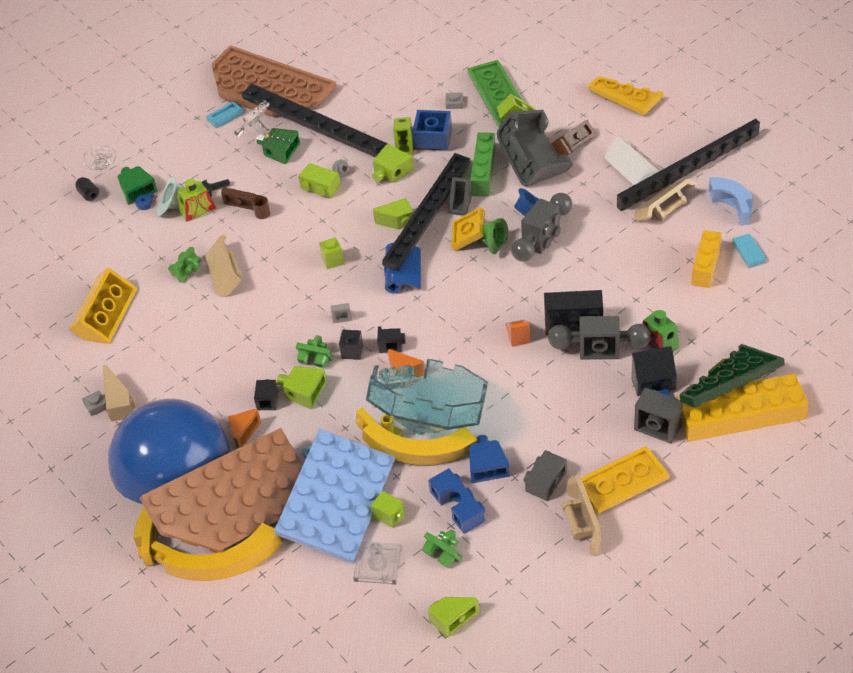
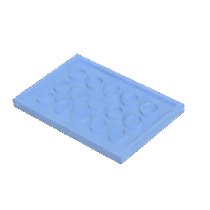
(334, 496)

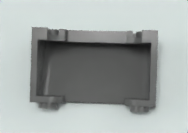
(528, 147)

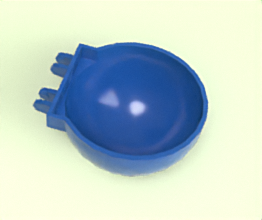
(162, 444)

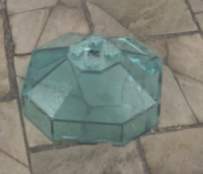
(429, 404)

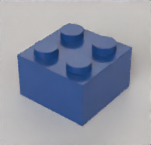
(432, 129)

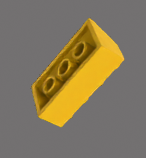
(103, 307)

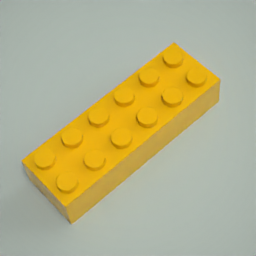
(747, 408)

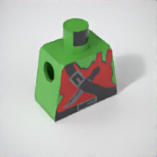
(662, 329)

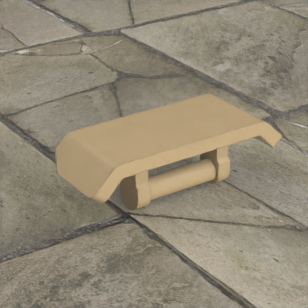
(645, 211)
(223, 267)
(576, 489)

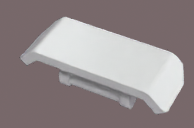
(629, 161)

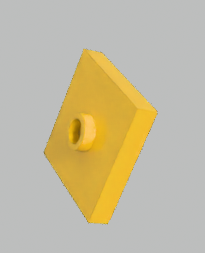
(468, 228)

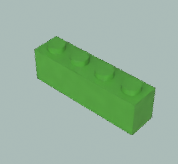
(483, 164)

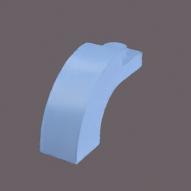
(734, 194)

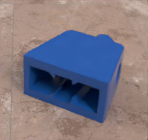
(487, 460)

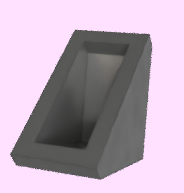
(460, 196)

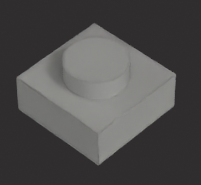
(454, 100)
(341, 313)
(94, 402)

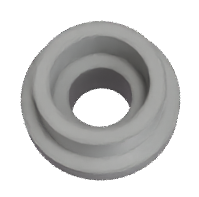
(341, 167)

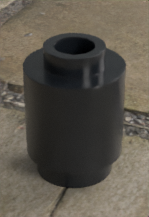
(87, 188)

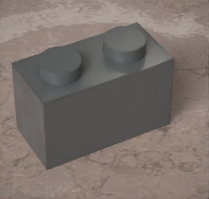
(545, 475)

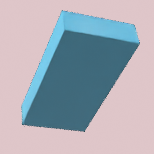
(225, 114)
(749, 250)

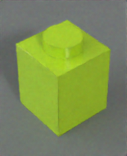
(331, 253)
(388, 509)

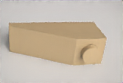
(117, 396)

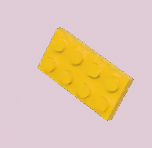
(623, 479)

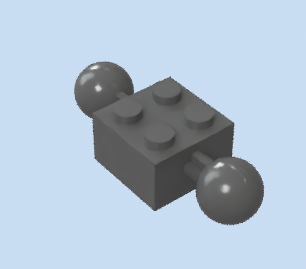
(541, 226)
(599, 337)

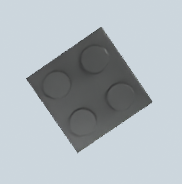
(658, 415)

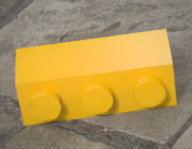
(706, 258)

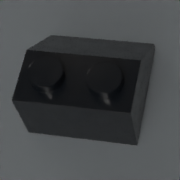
(654, 370)

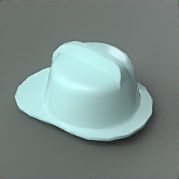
(170, 196)

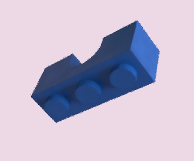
(449, 487)

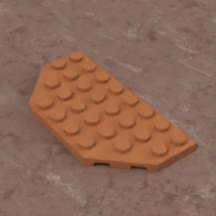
(239, 68)
(228, 495)

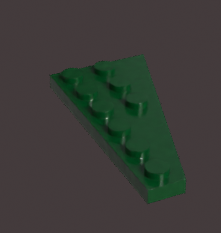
(731, 373)

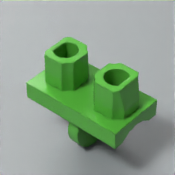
(186, 263)
(316, 349)
(433, 544)

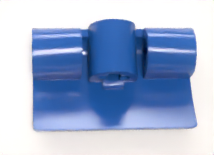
(408, 274)

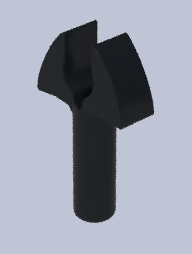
(210, 187)

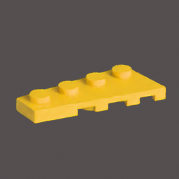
(625, 94)

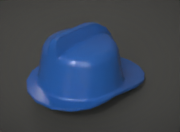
(525, 201)

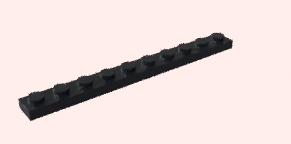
(314, 120)
(687, 164)
(425, 213)

